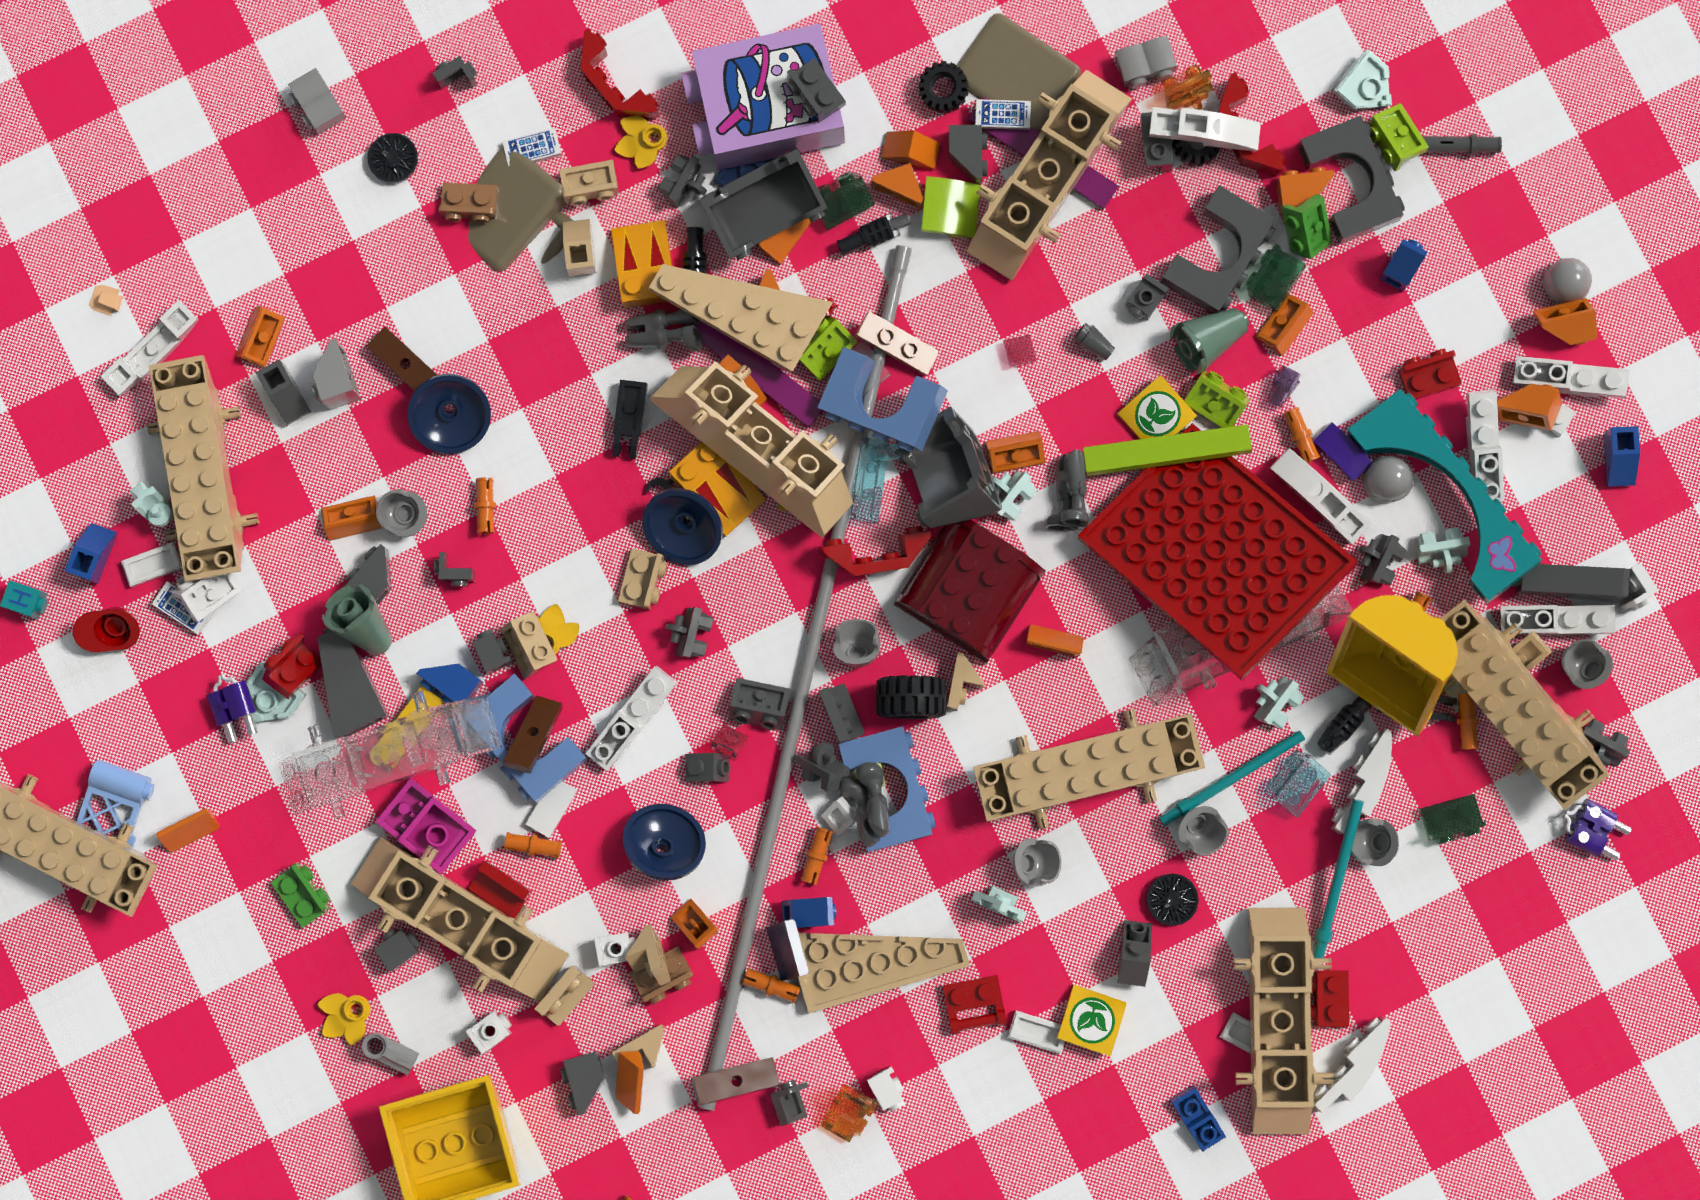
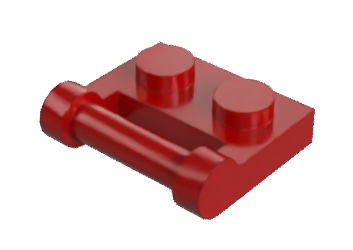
(971, 995)

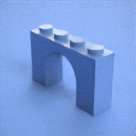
(907, 426)
(892, 749)
(550, 769)

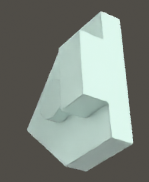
(1365, 83)
(268, 701)
(1000, 902)

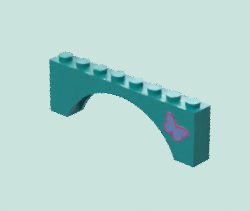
(1401, 429)

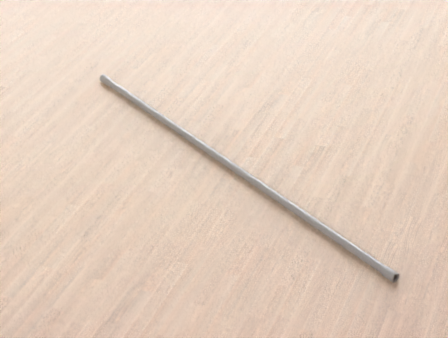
(898, 271)

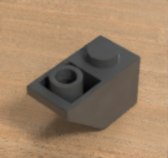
(966, 148)
(283, 391)
(374, 573)
(1135, 953)
(585, 1078)

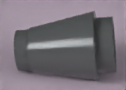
(1093, 341)

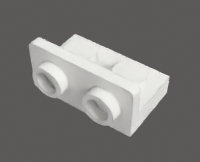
(1640, 587)
(206, 594)

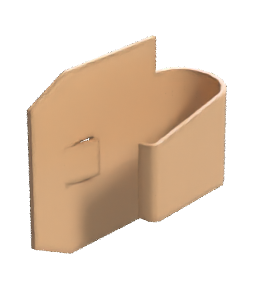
(105, 299)

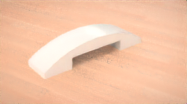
(152, 349)

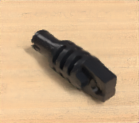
(873, 233)
(694, 257)
(1343, 725)

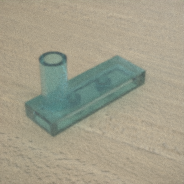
(870, 478)

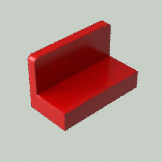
(499, 889)

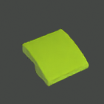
(950, 207)

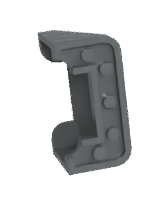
(763, 203)
(952, 474)

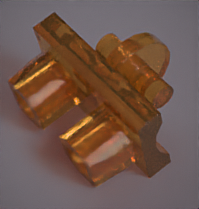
(1190, 91)

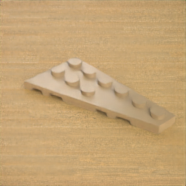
(758, 317)
(864, 965)

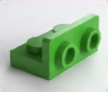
(1307, 227)
(301, 894)

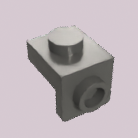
(448, 72)
(457, 576)
(707, 767)
(789, 1102)

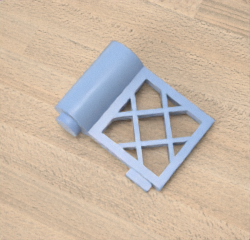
(116, 785)

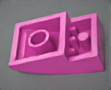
(423, 820)

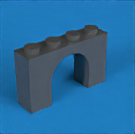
(1353, 142)
(1249, 228)

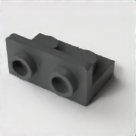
(816, 90)
(1156, 150)
(759, 704)
(841, 713)

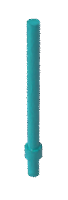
(1186, 805)
(1324, 933)

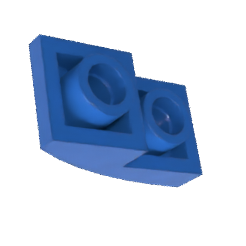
(1197, 1118)

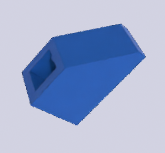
(1403, 264)
(1621, 455)
(91, 553)
(451, 680)
(809, 912)

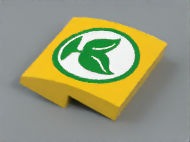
(1157, 411)
(1091, 1020)

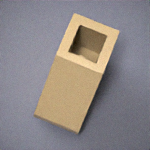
(578, 247)

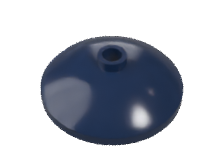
(449, 430)
(674, 535)
(665, 829)

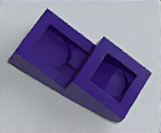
(1342, 451)

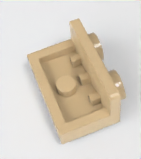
(589, 182)

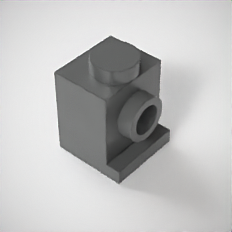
(1152, 287)
(492, 651)

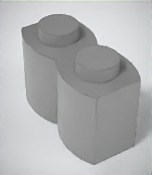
(1145, 62)
(316, 101)

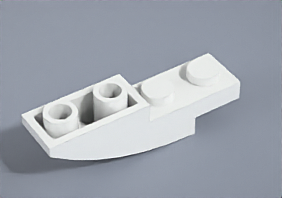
(1205, 127)
(1572, 378)
(1483, 441)
(1320, 495)
(1560, 620)
(631, 718)
(1372, 773)
(1363, 1058)

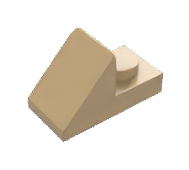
(1531, 650)
(963, 674)
(649, 954)
(649, 1042)

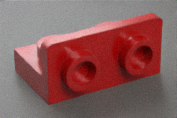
(1430, 374)
(291, 667)
(1330, 998)

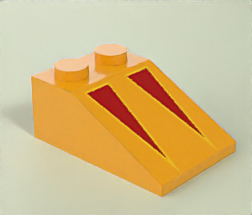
(638, 257)
(719, 483)

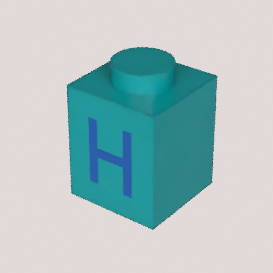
(24, 600)

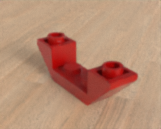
(637, 105)
(1265, 160)
(910, 545)

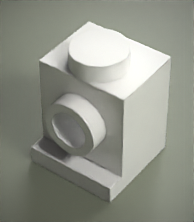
(604, 944)
(481, 1039)
(887, 1090)

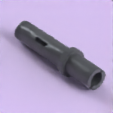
(1463, 144)

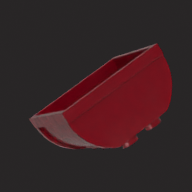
(970, 587)

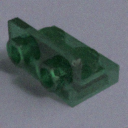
(845, 199)
(1274, 278)
(1451, 818)

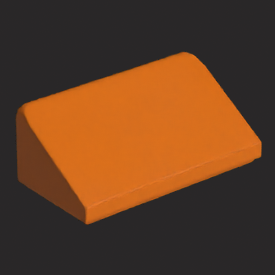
(782, 243)
(1285, 325)
(260, 336)
(1015, 452)
(350, 518)
(1054, 640)
(188, 830)
(630, 1080)

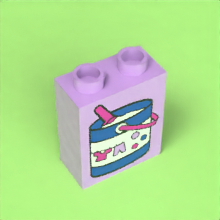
(748, 101)

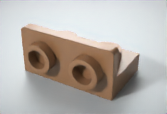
(468, 201)
(679, 975)

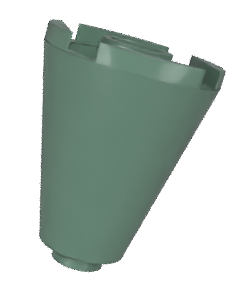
(1207, 337)
(357, 618)

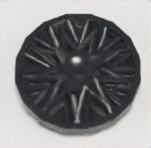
(392, 158)
(1172, 899)

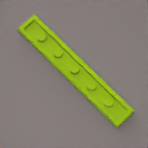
(1167, 450)

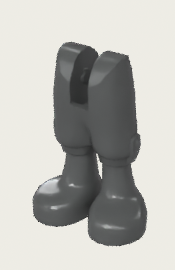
(658, 336)
(1071, 492)
(871, 808)

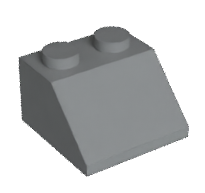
(334, 378)

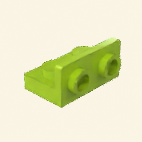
(1397, 136)
(826, 347)
(1217, 400)

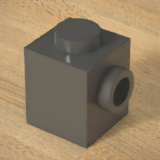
(398, 948)

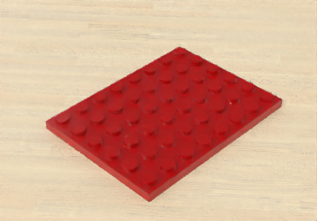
(1218, 555)

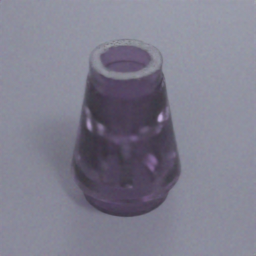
(1283, 385)

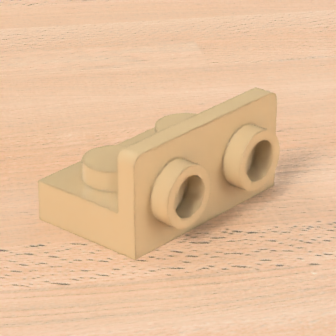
(641, 579)
(528, 644)
(565, 995)

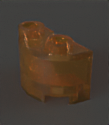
(848, 1113)

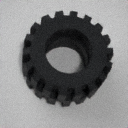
(911, 697)

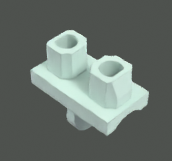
(1009, 488)
(152, 505)
(1443, 553)
(1273, 700)

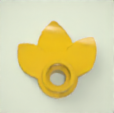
(637, 141)
(556, 630)
(342, 1019)

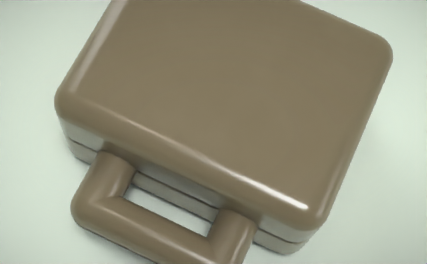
(1016, 66)
(524, 206)

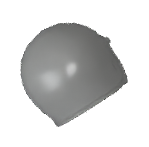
(1567, 280)
(1387, 479)
(401, 512)
(857, 642)
(1587, 664)
(1203, 830)
(1375, 842)
(1037, 862)

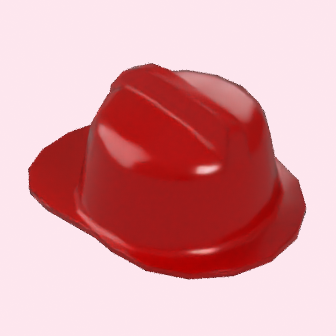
(106, 630)

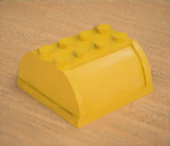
(1395, 658)
(451, 1143)

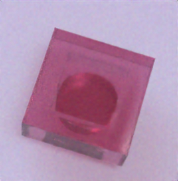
(1019, 351)
(729, 742)

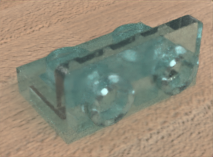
(1297, 782)

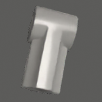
(393, 1053)

